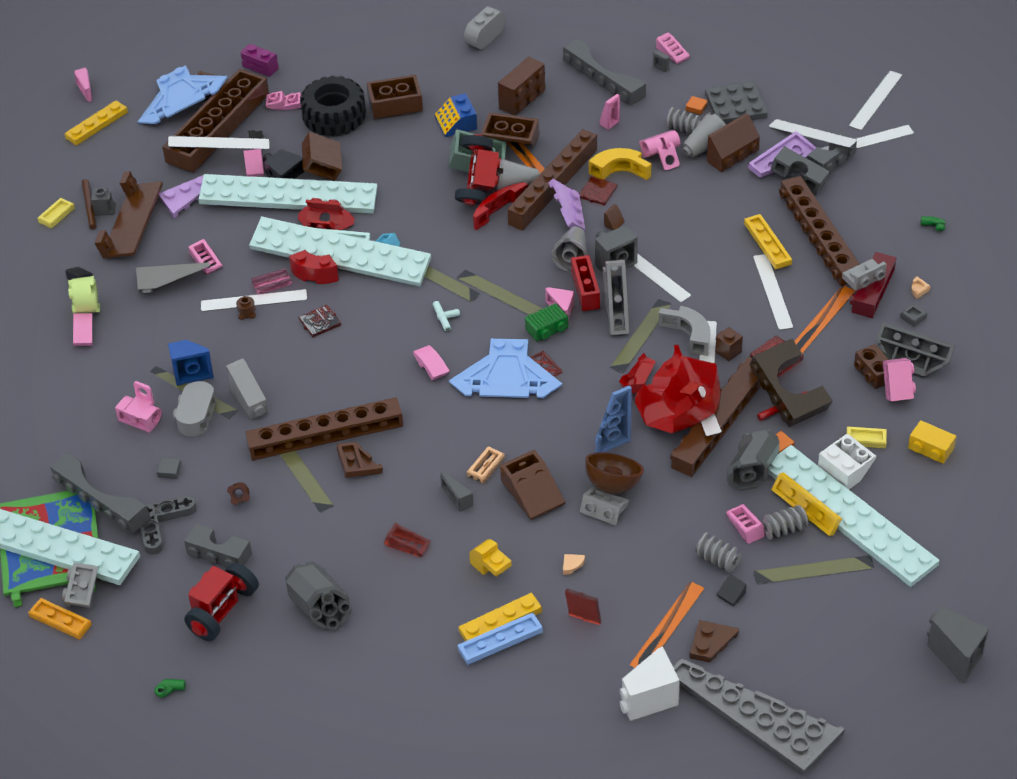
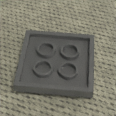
(736, 100)

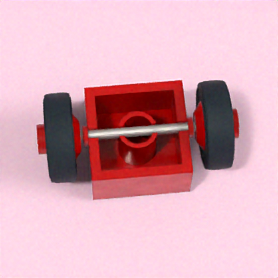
(482, 169)
(216, 596)

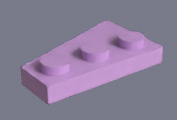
(181, 196)
(570, 203)

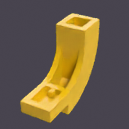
(619, 160)

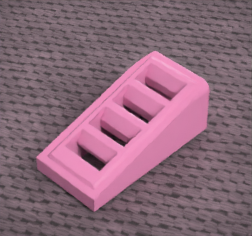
(667, 44)
(83, 83)
(611, 112)
(201, 245)
(747, 525)

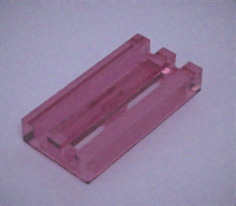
(271, 281)

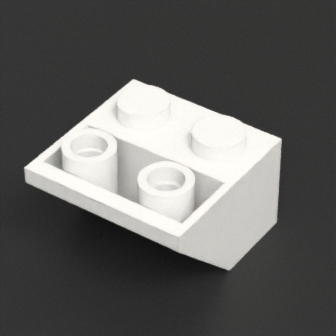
(846, 461)

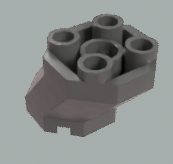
(753, 459)
(318, 595)

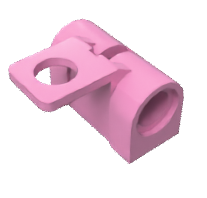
(664, 145)
(139, 410)

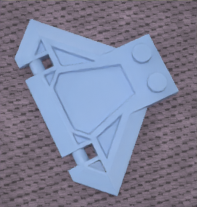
(179, 92)
(506, 373)

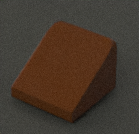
(613, 218)

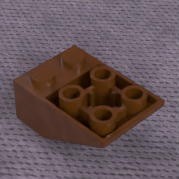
(531, 484)

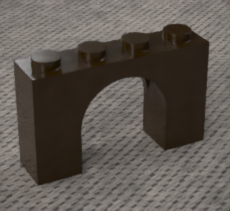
(792, 407)

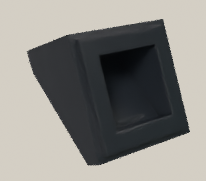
(77, 272)
(732, 590)

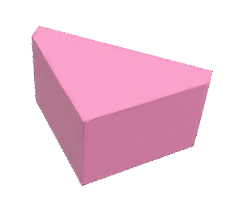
(254, 163)
(562, 297)

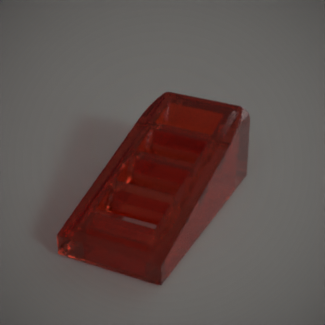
(402, 532)

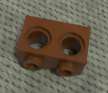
(870, 364)

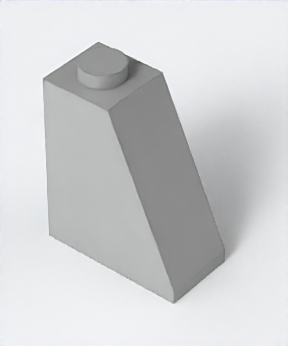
(246, 389)

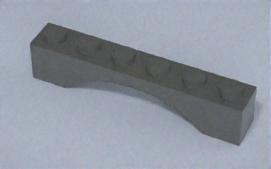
(628, 87)
(126, 511)

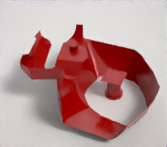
(673, 396)

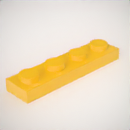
(96, 122)
(768, 241)
(815, 510)
(500, 616)

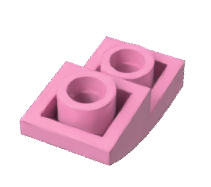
(280, 102)
(82, 329)
(431, 361)

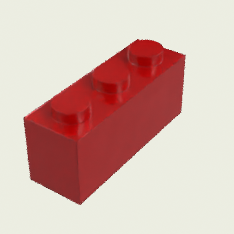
(585, 283)

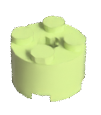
(84, 295)

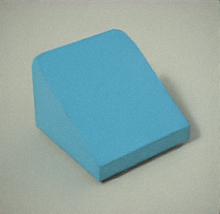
(389, 238)

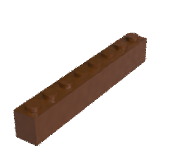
(561, 169)
(733, 399)

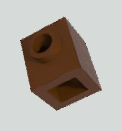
(728, 344)

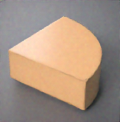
(919, 287)
(572, 563)

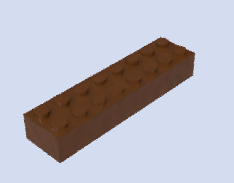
(218, 117)

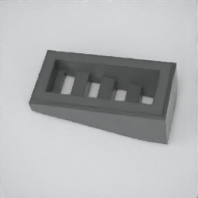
(456, 491)

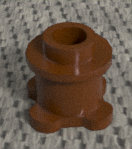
(246, 307)
(236, 498)

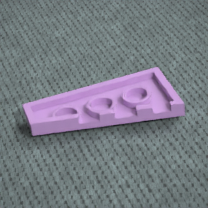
(796, 142)

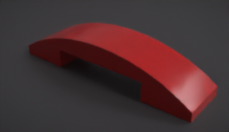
(495, 202)

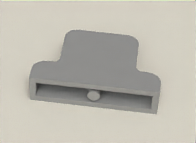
(616, 296)

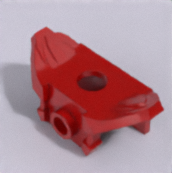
(316, 207)

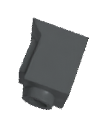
(102, 202)

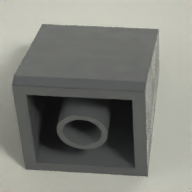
(956, 641)

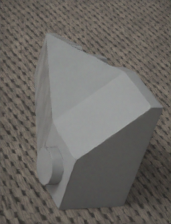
(157, 276)

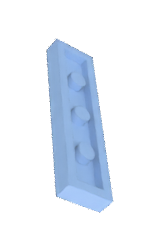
(500, 638)

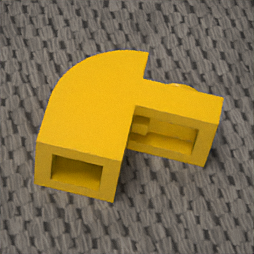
(488, 558)

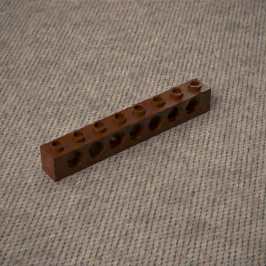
(818, 227)
(324, 428)

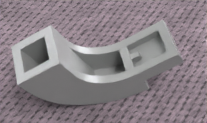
(690, 322)

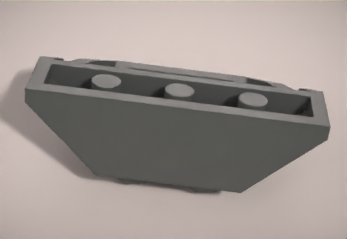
(923, 351)

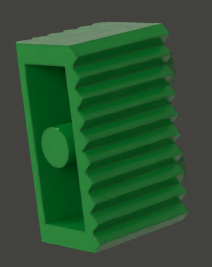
(546, 322)

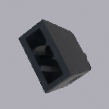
(283, 165)

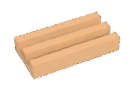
(489, 465)

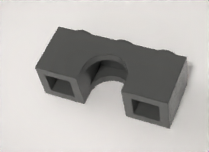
(834, 156)
(791, 162)
(202, 544)

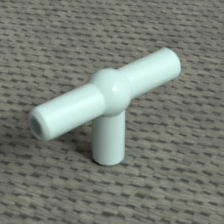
(443, 316)

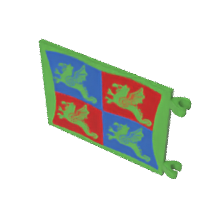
(59, 509)

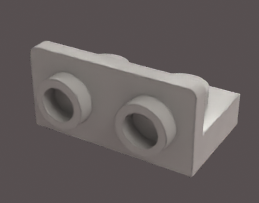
(864, 274)
(603, 505)
(81, 585)

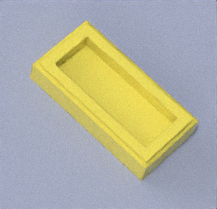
(56, 213)
(869, 436)

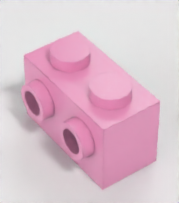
(899, 379)

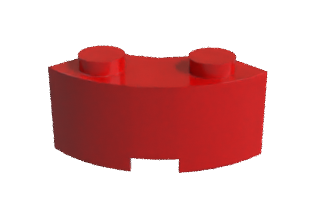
(313, 268)

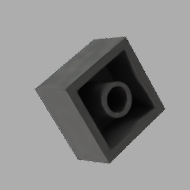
(616, 245)

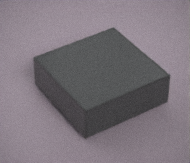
(661, 60)
(913, 315)
(168, 467)

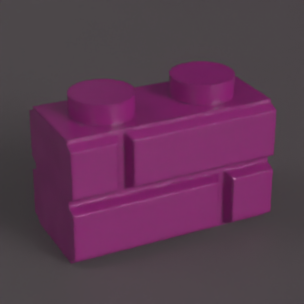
(259, 60)

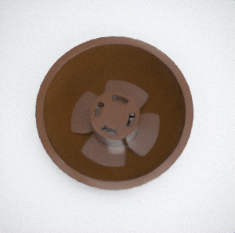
(613, 472)

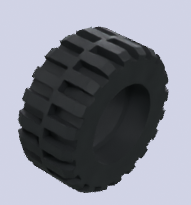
(333, 105)

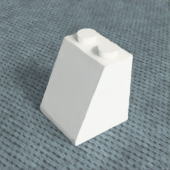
(650, 687)

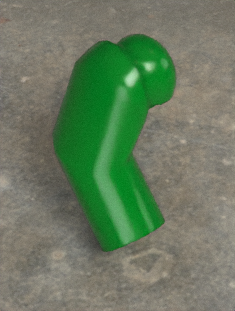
(931, 220)
(168, 685)

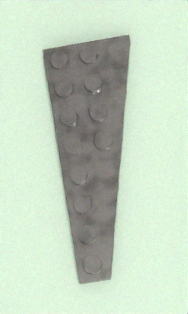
(780, 729)

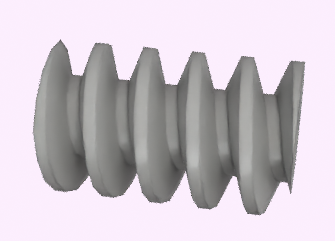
(682, 122)
(785, 520)
(717, 554)

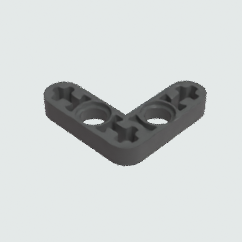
(156, 514)

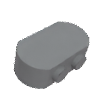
(484, 28)
(195, 408)

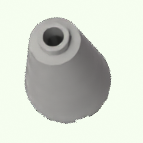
(698, 140)
(513, 173)
(568, 246)

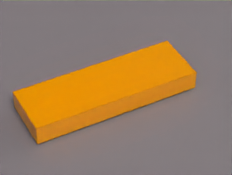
(60, 618)

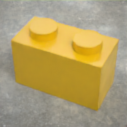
(932, 442)

